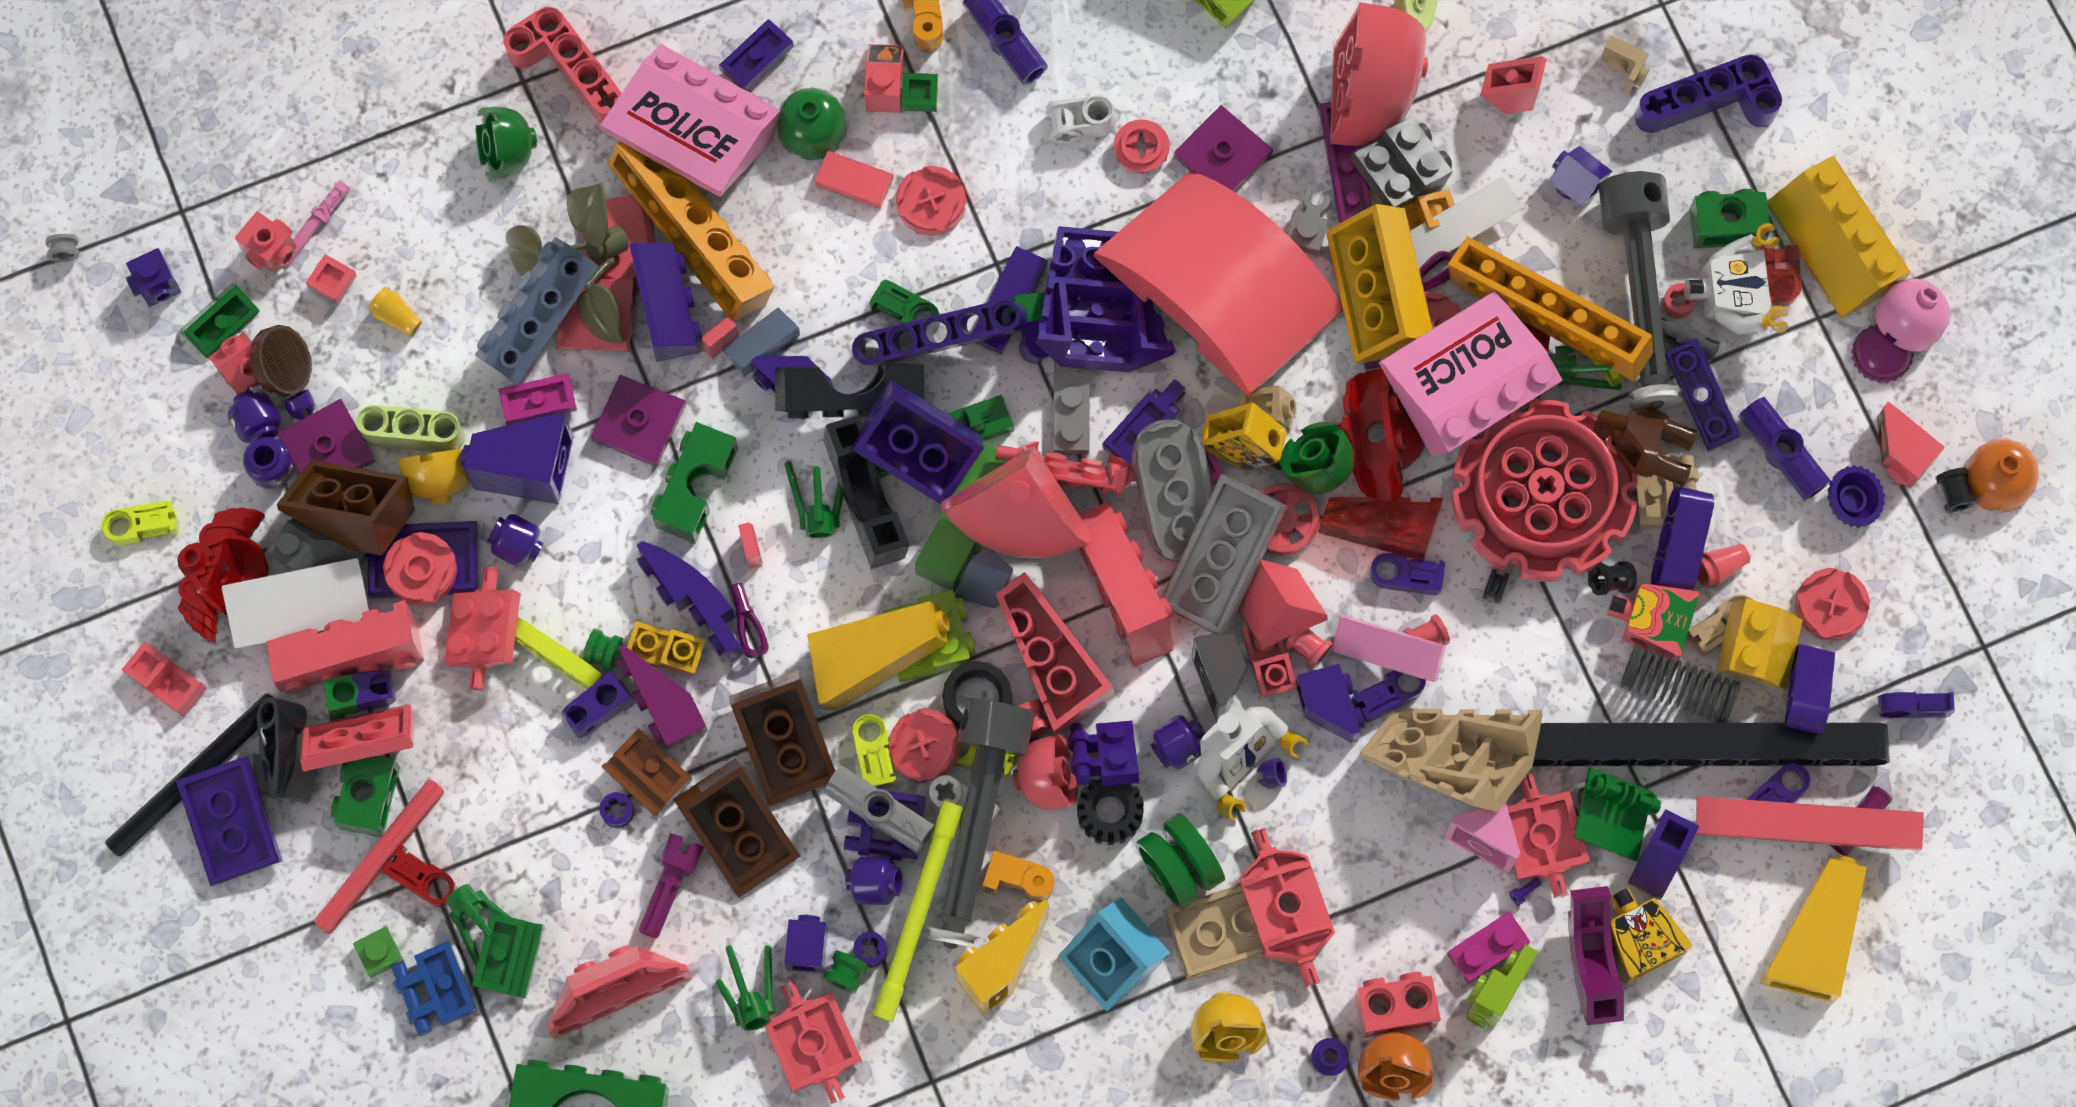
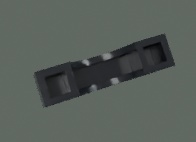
(807, 390)
(857, 476)

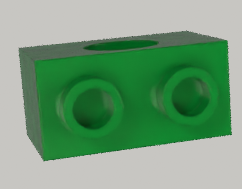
(1710, 227)
(370, 815)

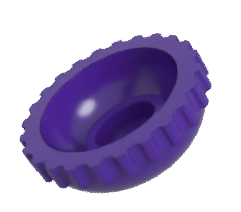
(1856, 496)

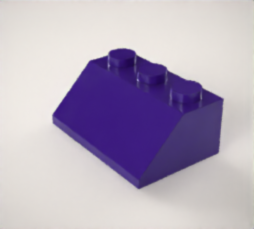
(666, 300)
(918, 442)

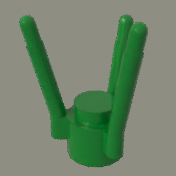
(1568, 370)
(819, 520)
(467, 906)
(752, 1010)

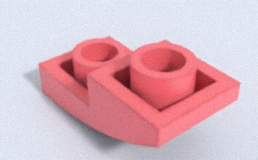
(1269, 665)

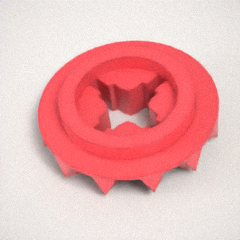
(1152, 135)

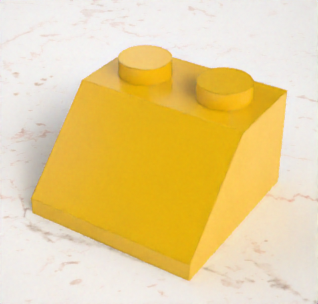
(1759, 643)

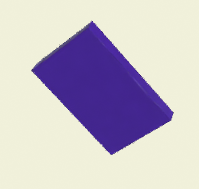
(460, 537)
(229, 821)

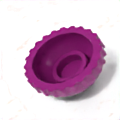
(1879, 357)

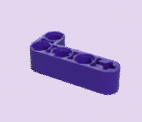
(1706, 100)

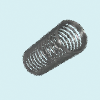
(1635, 663)

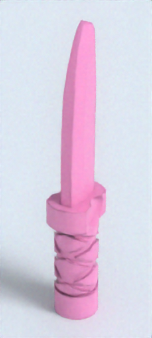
(319, 215)

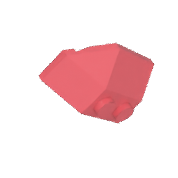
(612, 986)

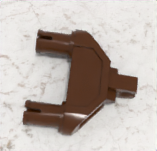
(1639, 438)

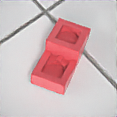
(164, 679)

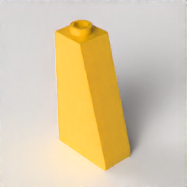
(872, 650)
(1819, 939)

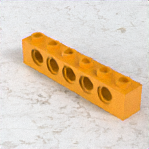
(695, 230)
(1552, 308)

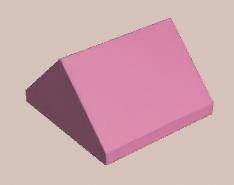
(1486, 836)

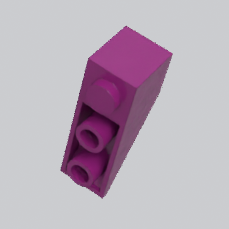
(669, 704)

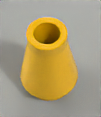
(393, 310)

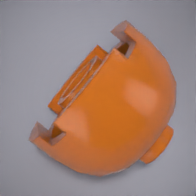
(2002, 475)
(1396, 1065)

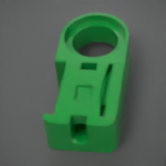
(900, 303)

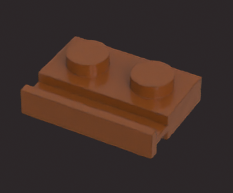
(647, 773)

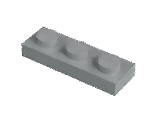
(1071, 410)

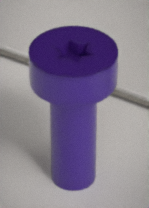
(1518, 896)

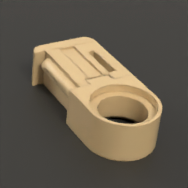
(1709, 633)

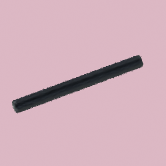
(169, 795)

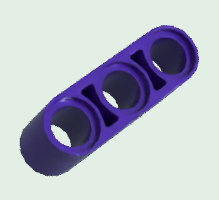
(1682, 538)
(1810, 689)

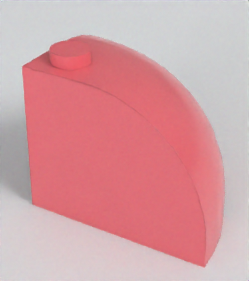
(1375, 73)
(1018, 511)

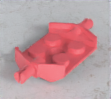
(1079, 474)
(1286, 936)

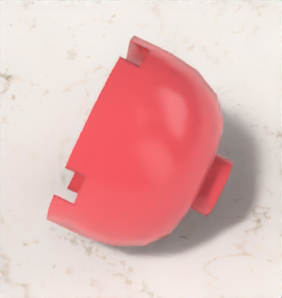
(1046, 775)

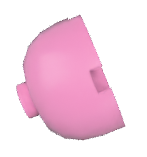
(1913, 314)

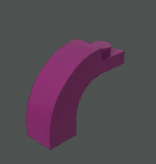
(1593, 956)

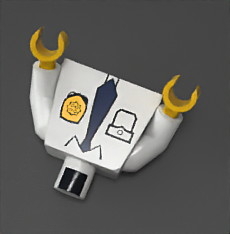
(1737, 286)
(1236, 746)

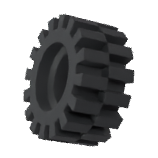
(1105, 831)

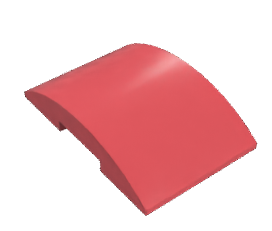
(1224, 278)

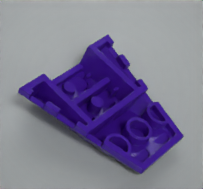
(1093, 316)

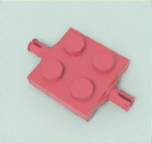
(482, 628)
(1545, 836)
(812, 1042)

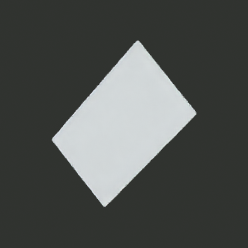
(294, 602)

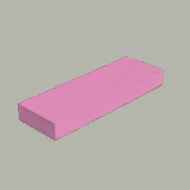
(1389, 648)

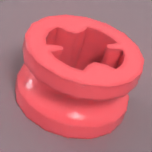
(1667, 303)

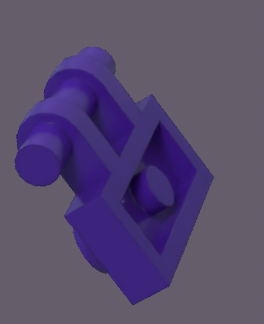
(1116, 750)
(867, 845)

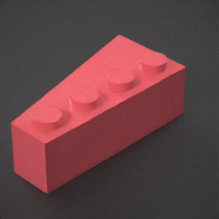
(1126, 585)
(346, 649)
(1058, 665)

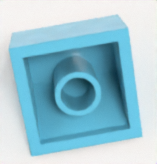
(1113, 953)

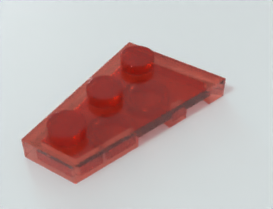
(1385, 525)

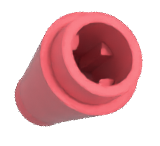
(1721, 564)

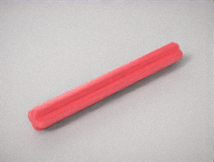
(378, 856)

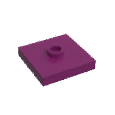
(1223, 150)
(638, 420)
(327, 437)

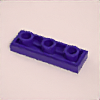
(1712, 415)

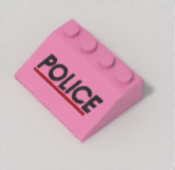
(691, 120)
(1469, 373)

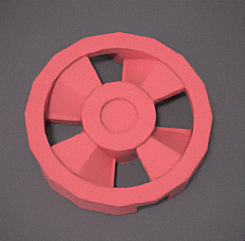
(1305, 524)

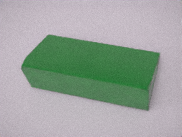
(219, 320)

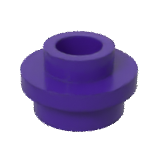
(1324, 1067)

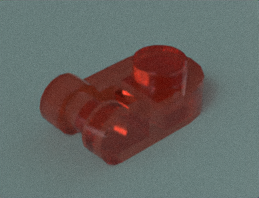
(1783, 283)

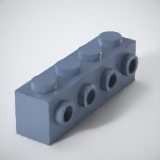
(536, 309)

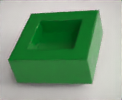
(919, 92)

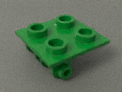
(1614, 814)

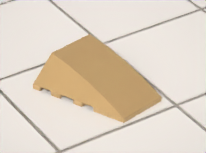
(1459, 754)

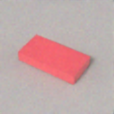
(854, 179)

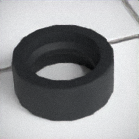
(968, 671)

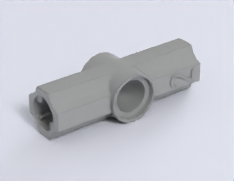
(860, 795)

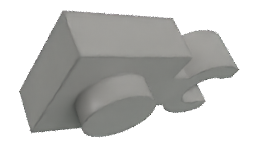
(1308, 227)

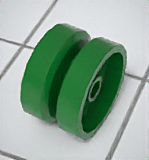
(1180, 861)

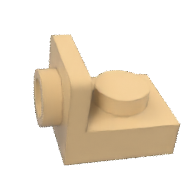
(1626, 58)
(1275, 402)

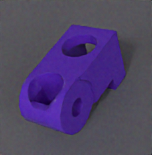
(597, 705)

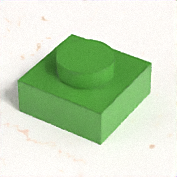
(378, 952)

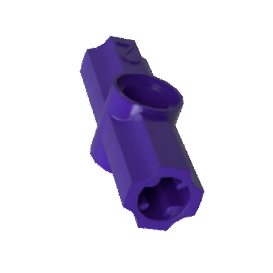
(1015, 51)
(1770, 430)

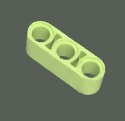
(397, 418)

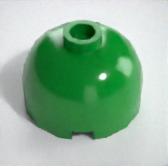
(811, 123)
(504, 141)
(1318, 458)

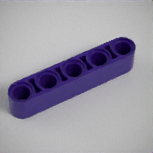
(922, 332)

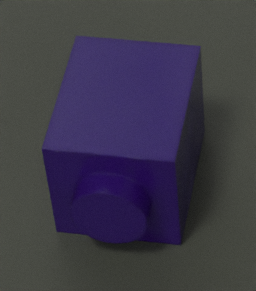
(806, 944)

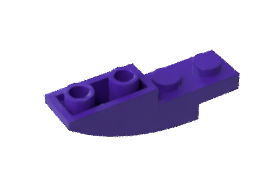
(687, 586)

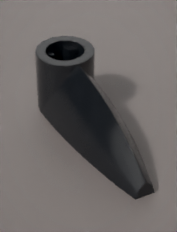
(278, 733)

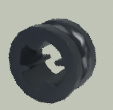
(1495, 585)

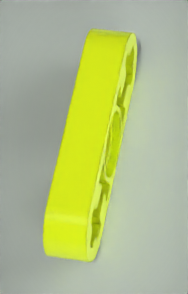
(556, 655)

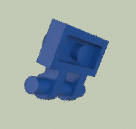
(444, 983)

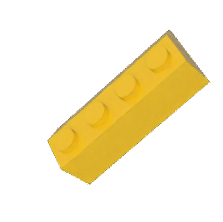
(1838, 237)
(1378, 282)

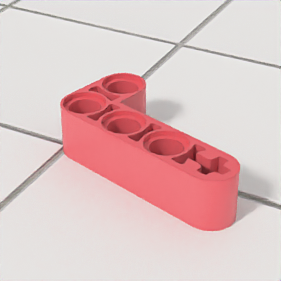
(555, 45)

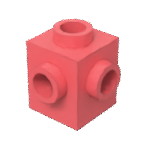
(266, 242)
(235, 363)

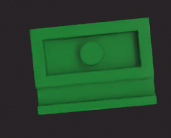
(508, 956)

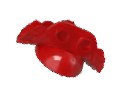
(1380, 464)
(220, 559)

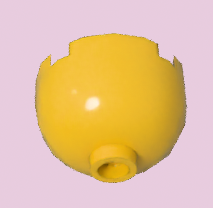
(435, 475)
(1227, 1026)

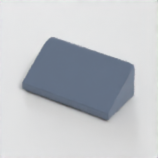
(762, 339)
(984, 578)

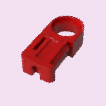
(417, 875)

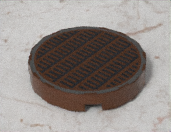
(281, 360)

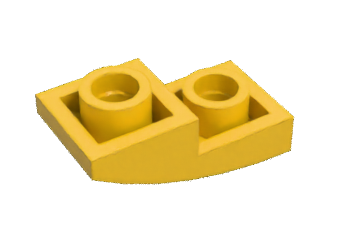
(665, 648)

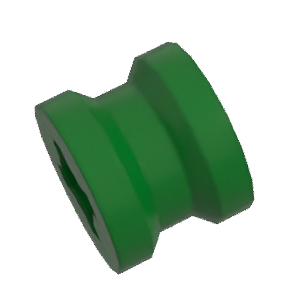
(602, 649)
(845, 972)

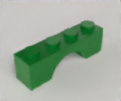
(545, 1087)

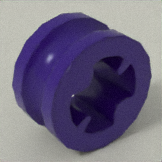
(622, 800)
(881, 948)

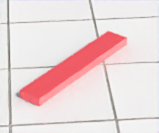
(1809, 823)

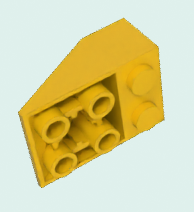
(996, 967)

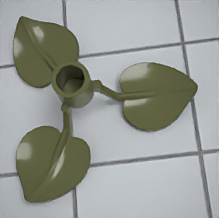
(588, 215)

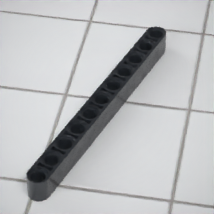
(1710, 744)

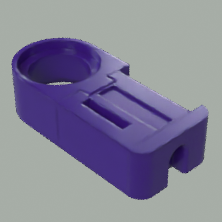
(1411, 575)
(1385, 697)
(1916, 705)
(1774, 790)

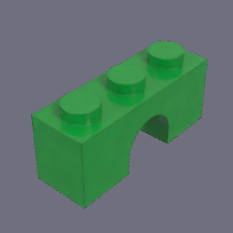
(703, 453)

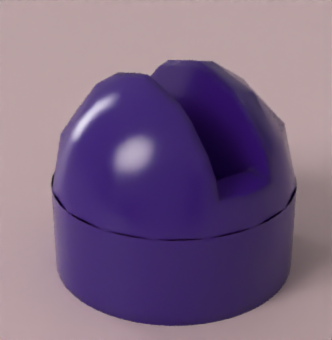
(298, 403)
(1273, 773)

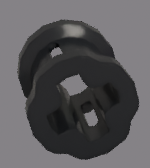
(1956, 490)
(1612, 578)

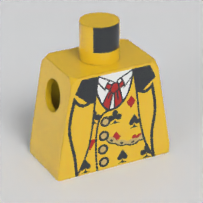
(1244, 437)
(1644, 936)

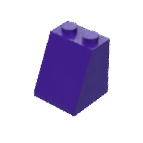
(521, 458)

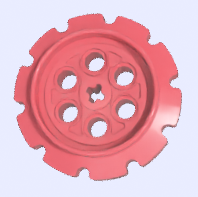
(1506, 532)

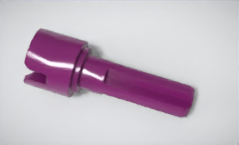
(675, 866)

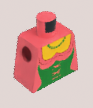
(1656, 618)

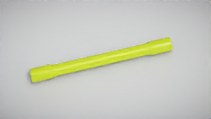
(892, 987)

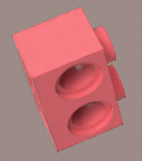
(1399, 1014)

